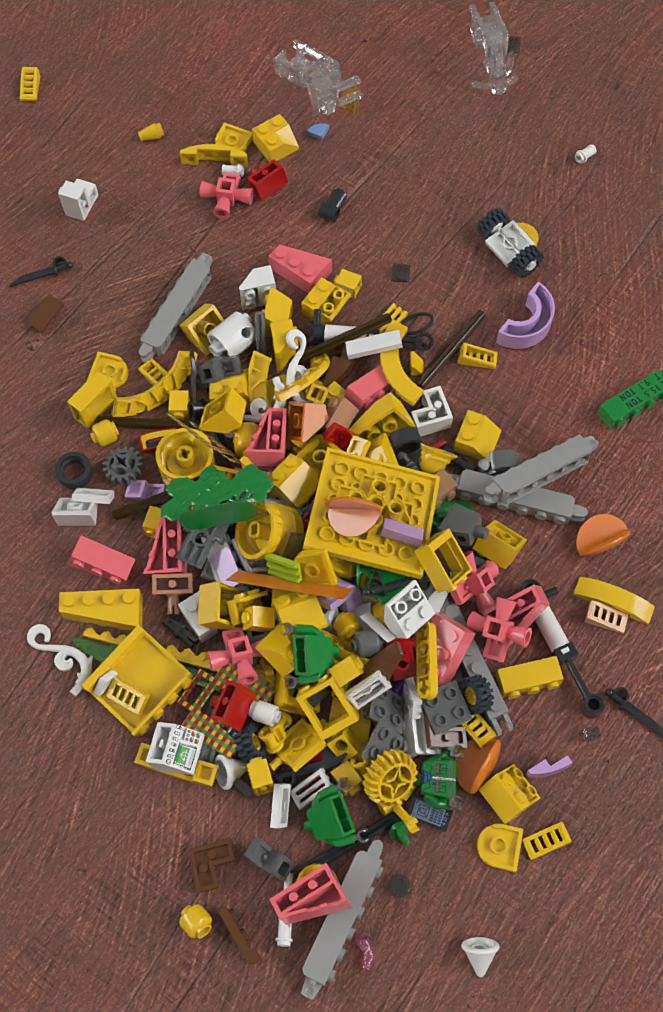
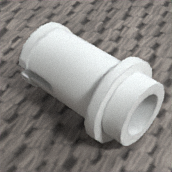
(582, 155)
(233, 169)

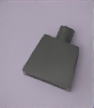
(464, 525)

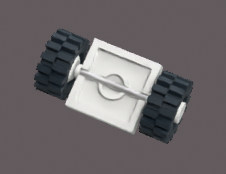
(510, 242)

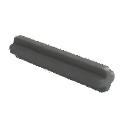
(260, 331)

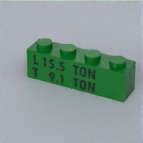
(632, 401)

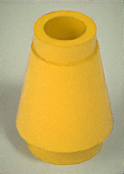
(151, 132)

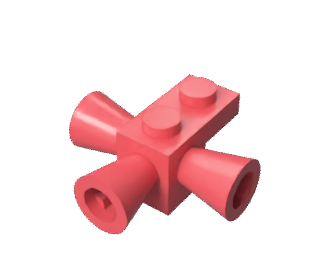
(226, 193)
(477, 584)
(499, 630)
(238, 653)

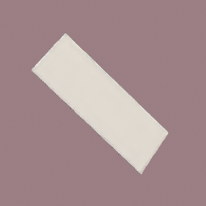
(377, 627)

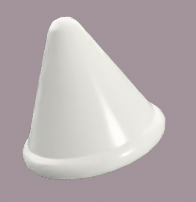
(228, 771)
(480, 953)

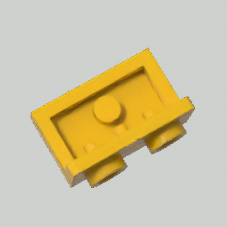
(242, 602)

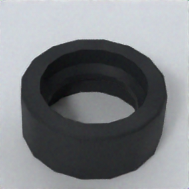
(405, 440)
(67, 459)

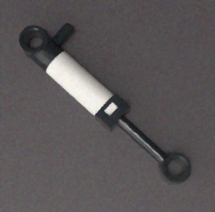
(324, 332)
(565, 651)

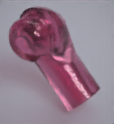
(368, 950)

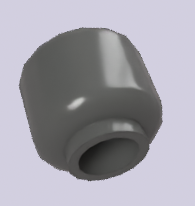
(367, 643)

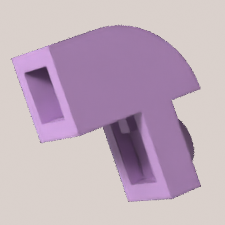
(348, 604)

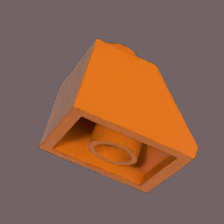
(304, 419)

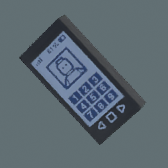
(428, 815)

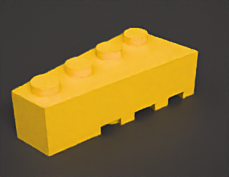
(106, 607)

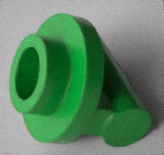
(399, 831)

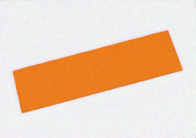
(283, 584)

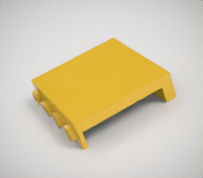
(147, 667)

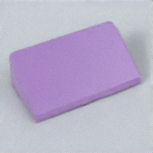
(402, 532)
(225, 566)

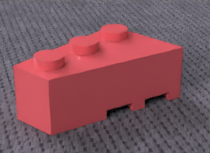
(529, 606)

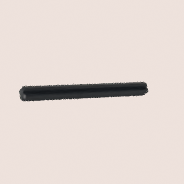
(336, 852)

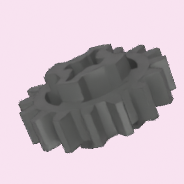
(123, 465)

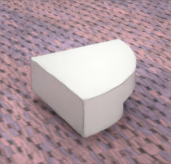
(104, 682)

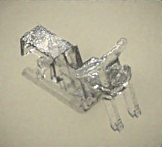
(494, 39)
(320, 77)

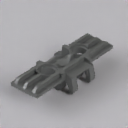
(195, 553)

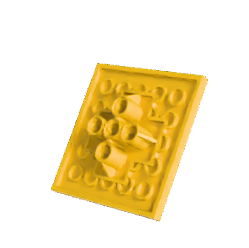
(403, 497)

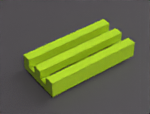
(284, 569)

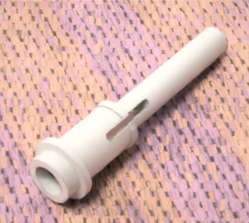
(284, 931)

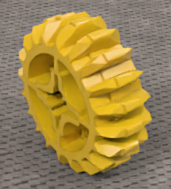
(390, 777)

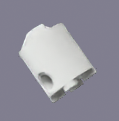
(232, 335)

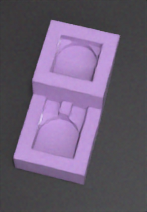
(142, 489)
(544, 769)

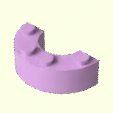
(532, 331)

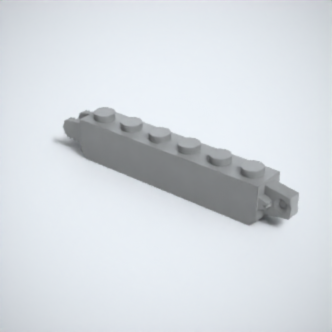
(176, 308)
(539, 470)
(539, 503)
(473, 665)
(338, 925)

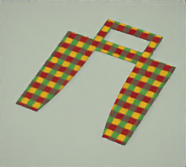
(223, 450)
(214, 734)

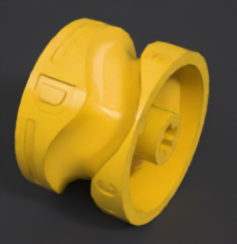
(183, 455)
(267, 531)

